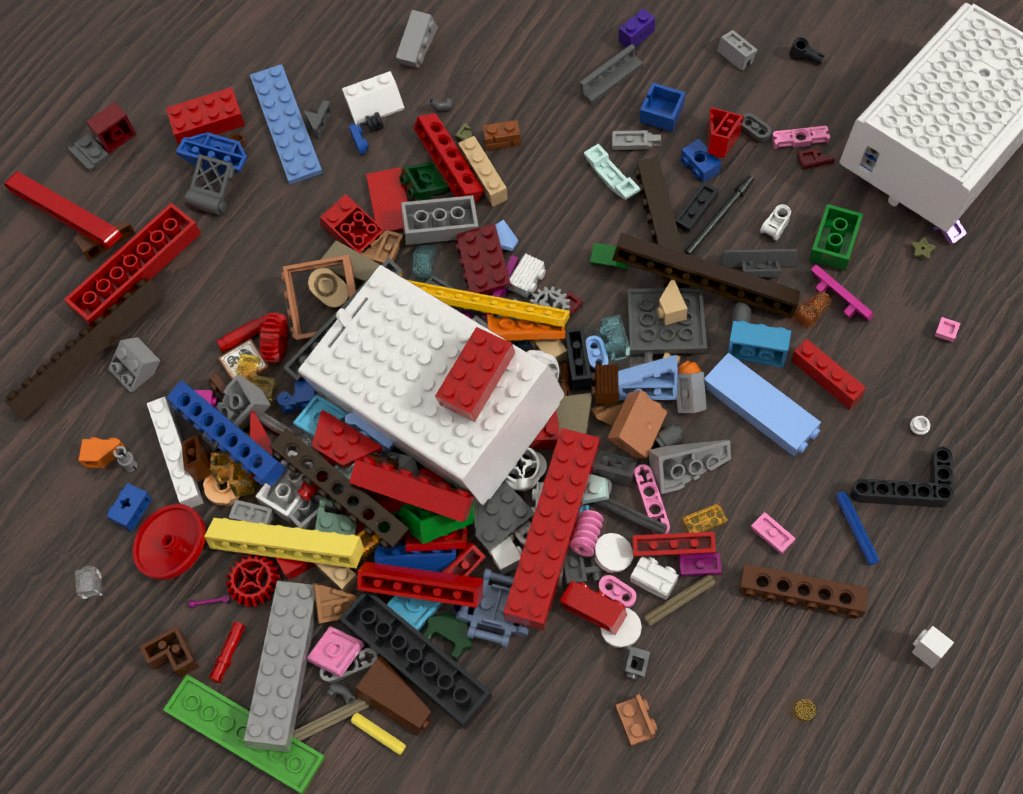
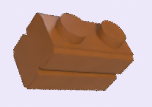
(501, 135)

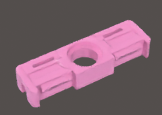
(812, 134)

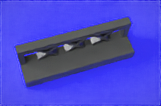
(610, 75)

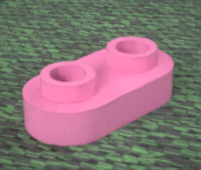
(618, 591)

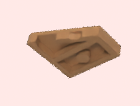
(384, 247)
(331, 602)

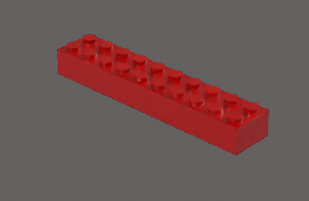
(551, 529)

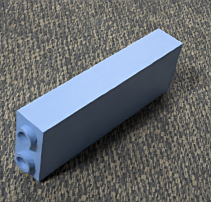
(762, 405)

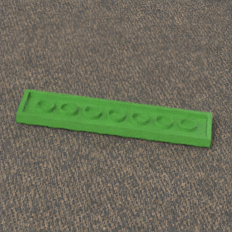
(226, 725)

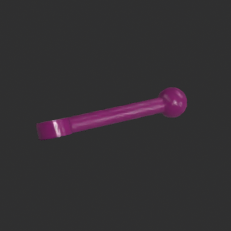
(225, 598)

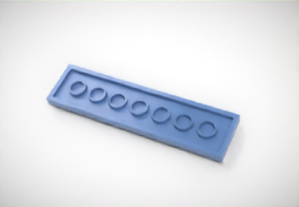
(286, 124)

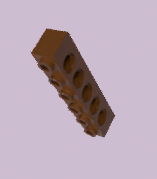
(793, 582)

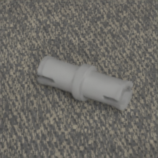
(125, 458)

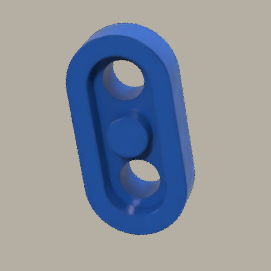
(360, 143)

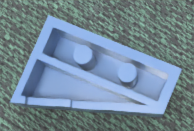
(654, 378)

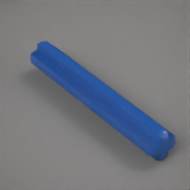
(857, 528)

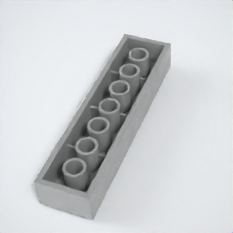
(282, 668)

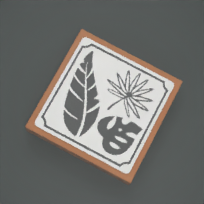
(231, 359)

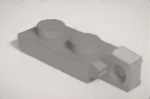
(634, 140)

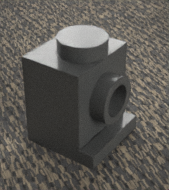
(640, 658)

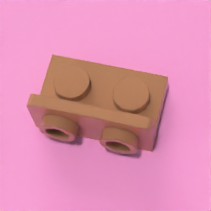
(636, 720)

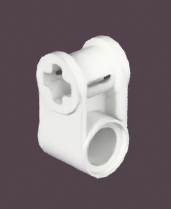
(774, 224)

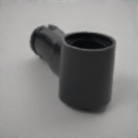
(801, 49)

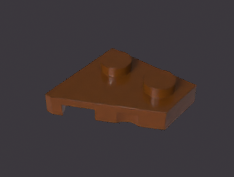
(217, 385)

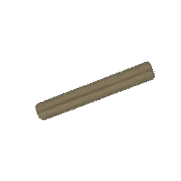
(679, 600)
(330, 719)

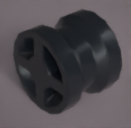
(374, 122)

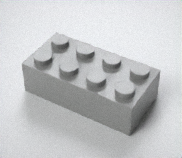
(437, 219)

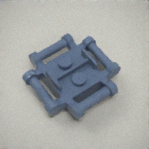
(490, 612)

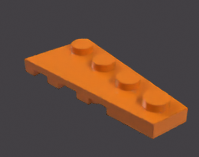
(523, 329)

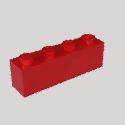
(828, 374)
(673, 544)

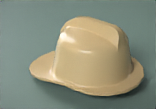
(328, 287)

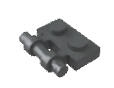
(576, 570)

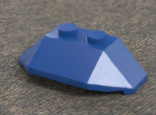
(214, 147)
(424, 560)

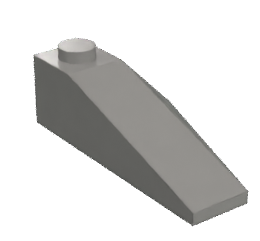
(239, 400)
(680, 464)

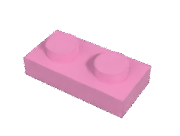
(772, 533)

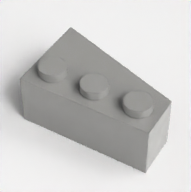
(416, 39)

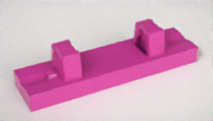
(828, 282)

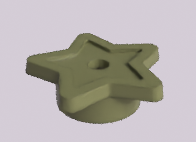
(918, 252)

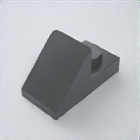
(319, 120)

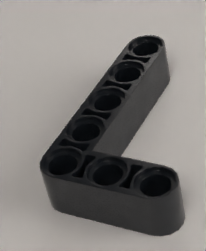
(910, 488)

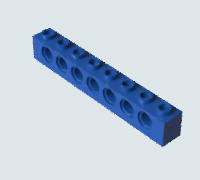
(226, 433)

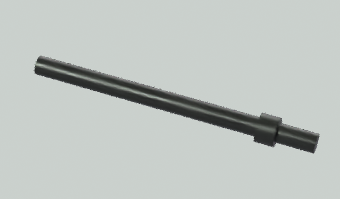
(739, 192)

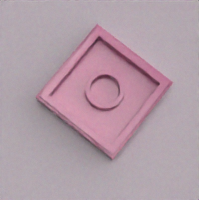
(335, 651)

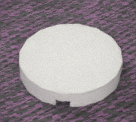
(613, 553)
(627, 633)

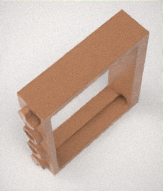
(308, 266)

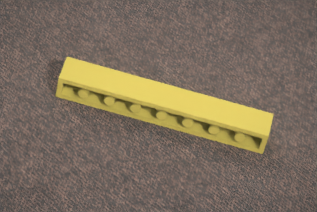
(285, 542)

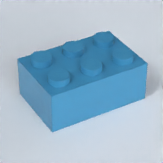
(759, 343)

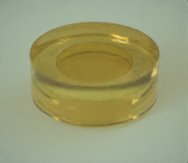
(805, 710)

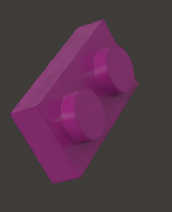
(700, 564)

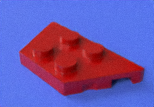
(341, 442)

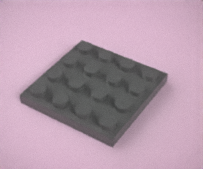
(650, 332)

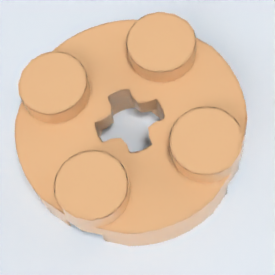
(216, 495)

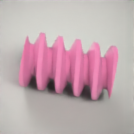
(586, 533)

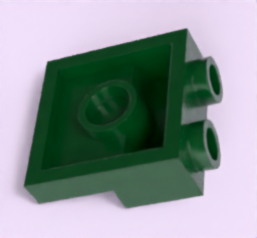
(423, 181)

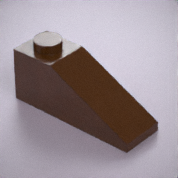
(92, 249)

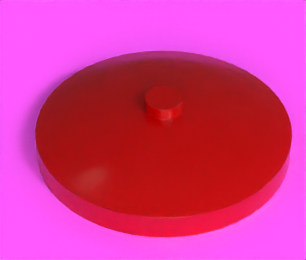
(169, 542)

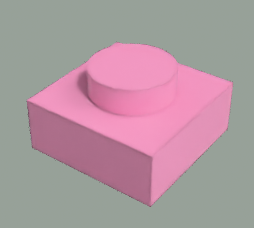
(947, 329)

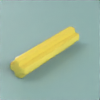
(378, 733)

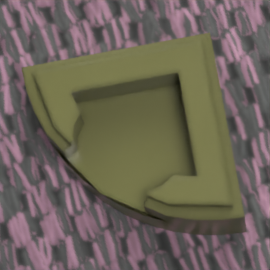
(463, 133)

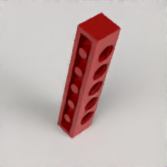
(447, 157)

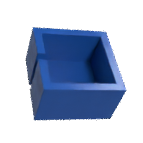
(664, 107)

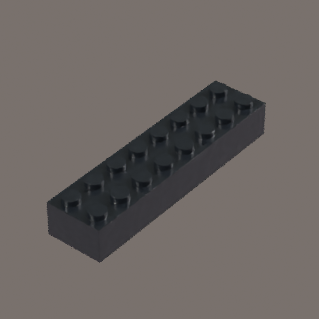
(416, 658)

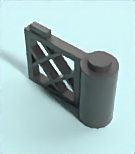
(209, 199)

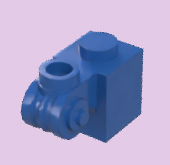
(303, 395)

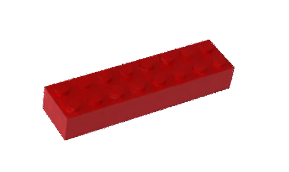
(139, 258)

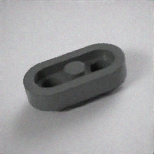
(756, 127)

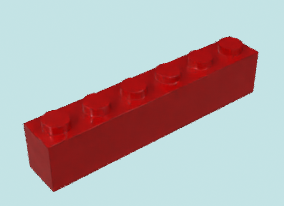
(412, 489)
(420, 584)

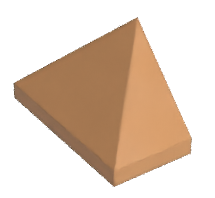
(607, 412)

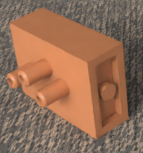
(637, 424)

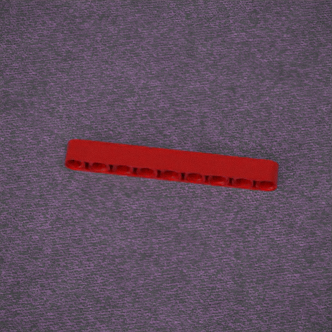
(63, 210)

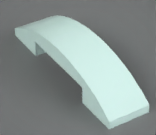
(610, 173)

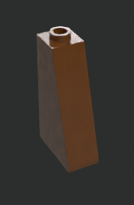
(393, 697)

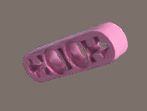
(654, 500)

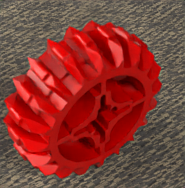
(274, 337)
(264, 567)

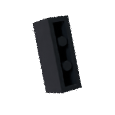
(578, 358)

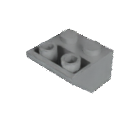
(133, 363)

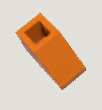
(98, 452)

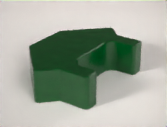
(450, 630)

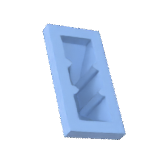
(506, 236)

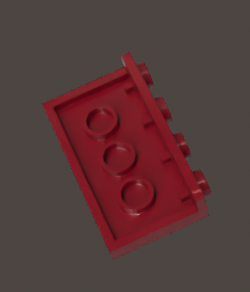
(483, 260)

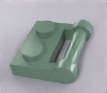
(334, 522)

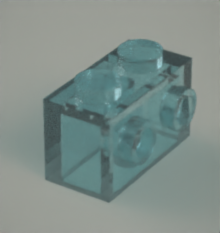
(615, 337)

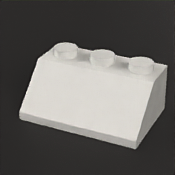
(372, 96)

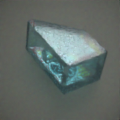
(424, 260)

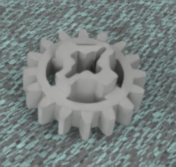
(551, 299)

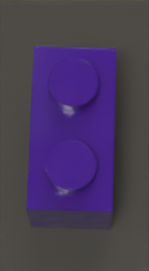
(637, 28)

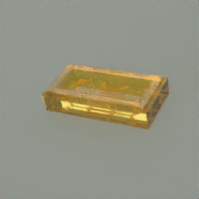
(705, 519)

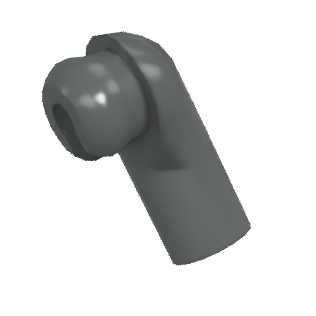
(446, 105)
(342, 690)

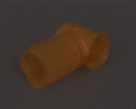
(810, 311)

